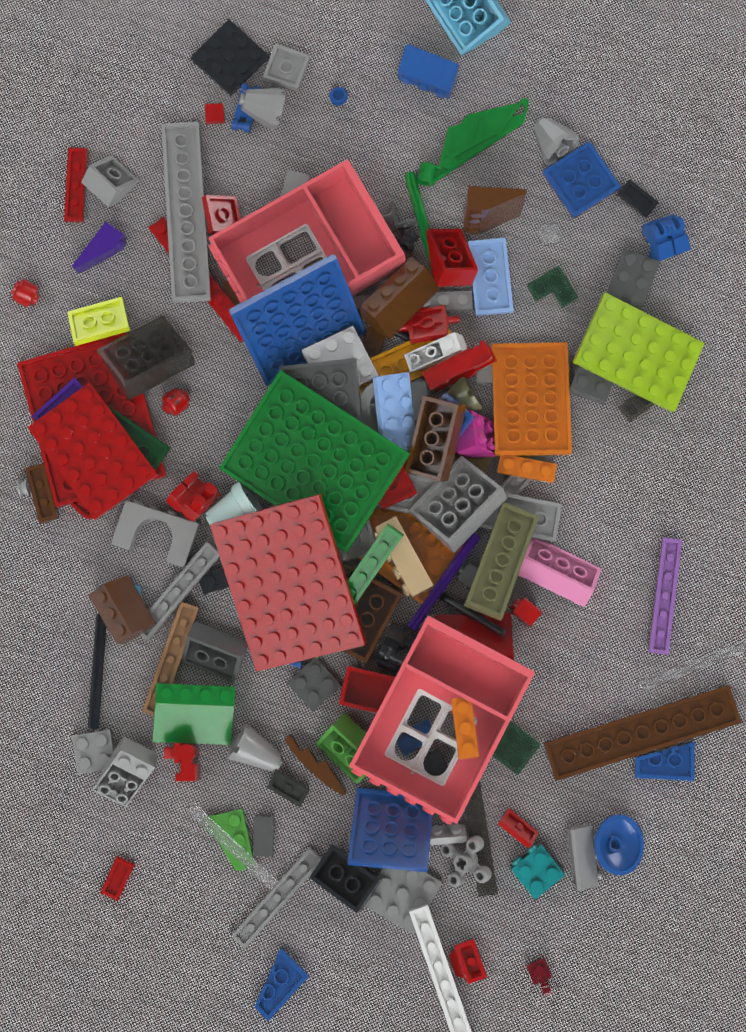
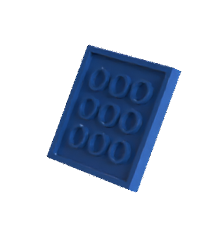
(389, 832)

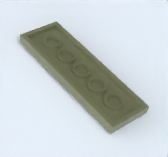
(501, 561)

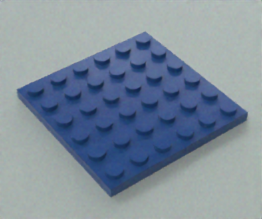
(295, 316)

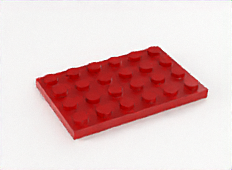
(92, 451)

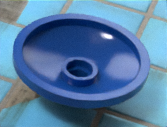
(619, 844)

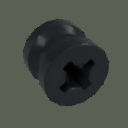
(407, 240)

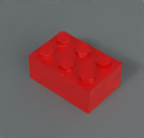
(364, 689)

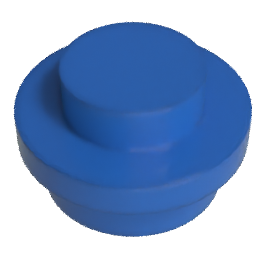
(338, 96)

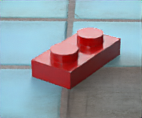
(518, 828)

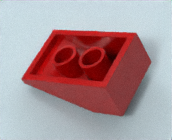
(450, 258)

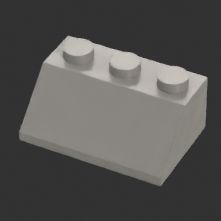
(582, 856)

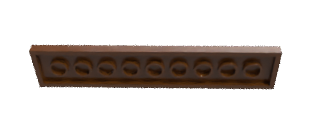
(642, 732)

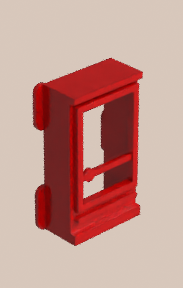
(461, 365)

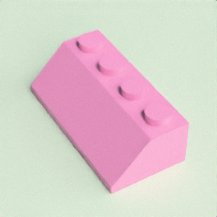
(559, 571)

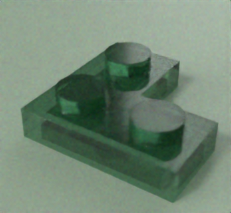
(555, 283)

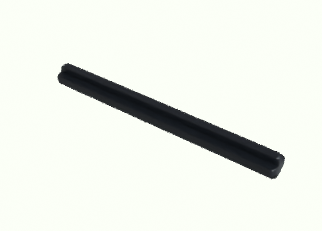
(97, 673)

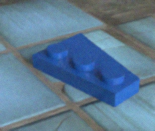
(669, 764)
(283, 981)

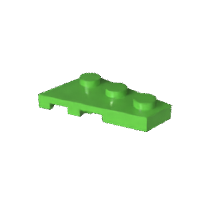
(235, 826)

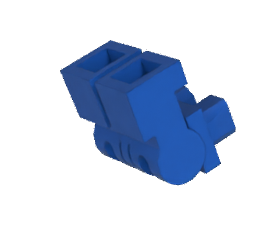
(666, 237)

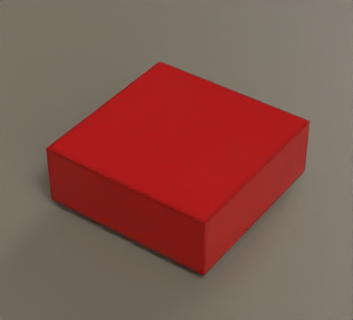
(214, 113)

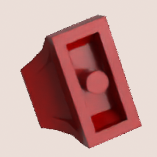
(467, 961)

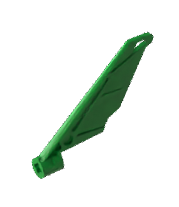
(470, 138)

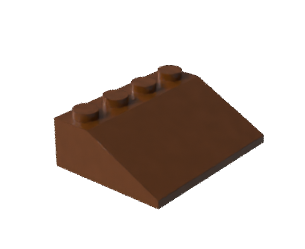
(491, 207)

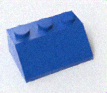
(428, 71)

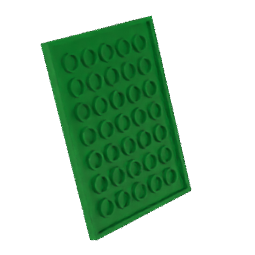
(311, 447)

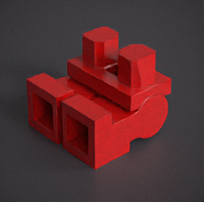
(193, 497)
(187, 756)

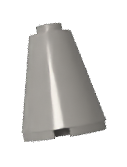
(254, 750)

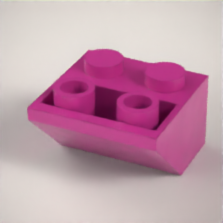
(477, 438)

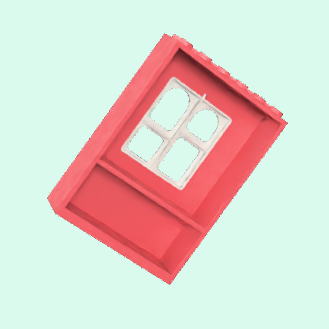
(337, 218)
(441, 667)

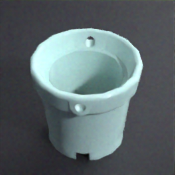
(233, 504)

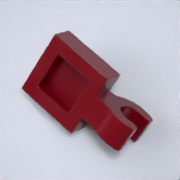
(539, 974)

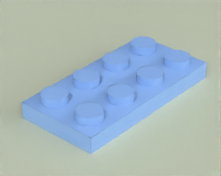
(492, 282)
(395, 408)

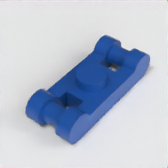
(236, 124)

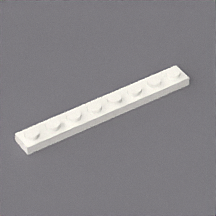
(439, 969)

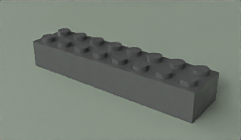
(631, 285)

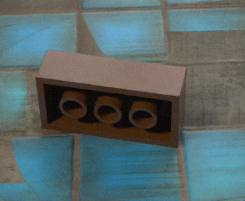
(435, 438)
(374, 613)

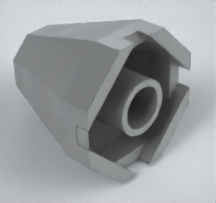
(263, 105)
(554, 140)

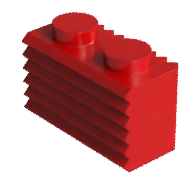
(525, 611)

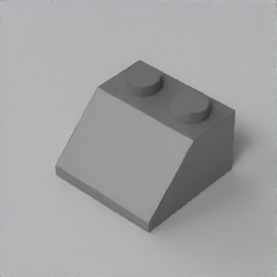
(109, 180)

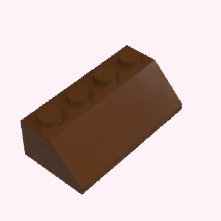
(399, 298)

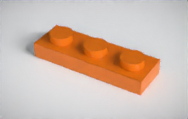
(527, 468)
(464, 728)

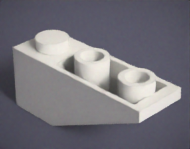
(435, 352)

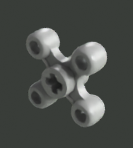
(466, 861)

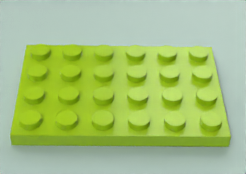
(638, 352)

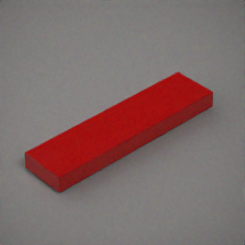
(75, 189)

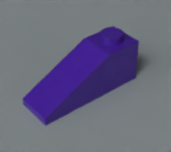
(101, 247)

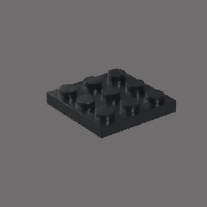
(229, 57)

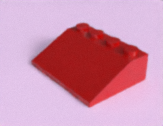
(481, 634)

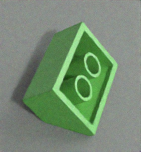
(341, 744)

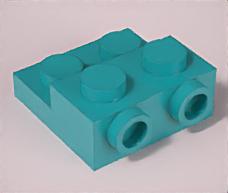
(536, 870)

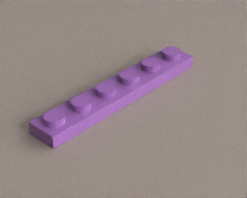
(665, 596)

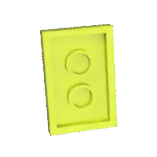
(98, 321)

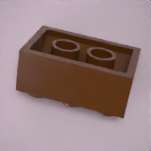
(122, 609)

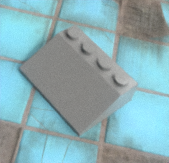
(460, 505)

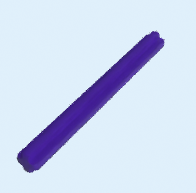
(443, 582)

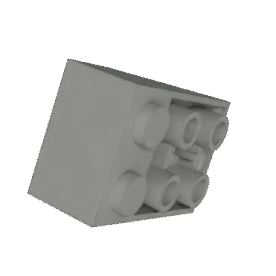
(125, 771)

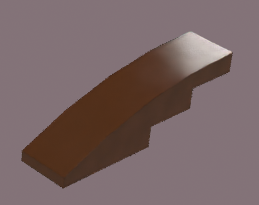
(320, 770)

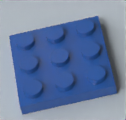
(581, 180)

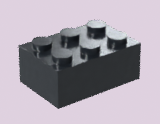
(346, 882)

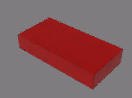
(117, 878)

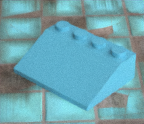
(469, 21)

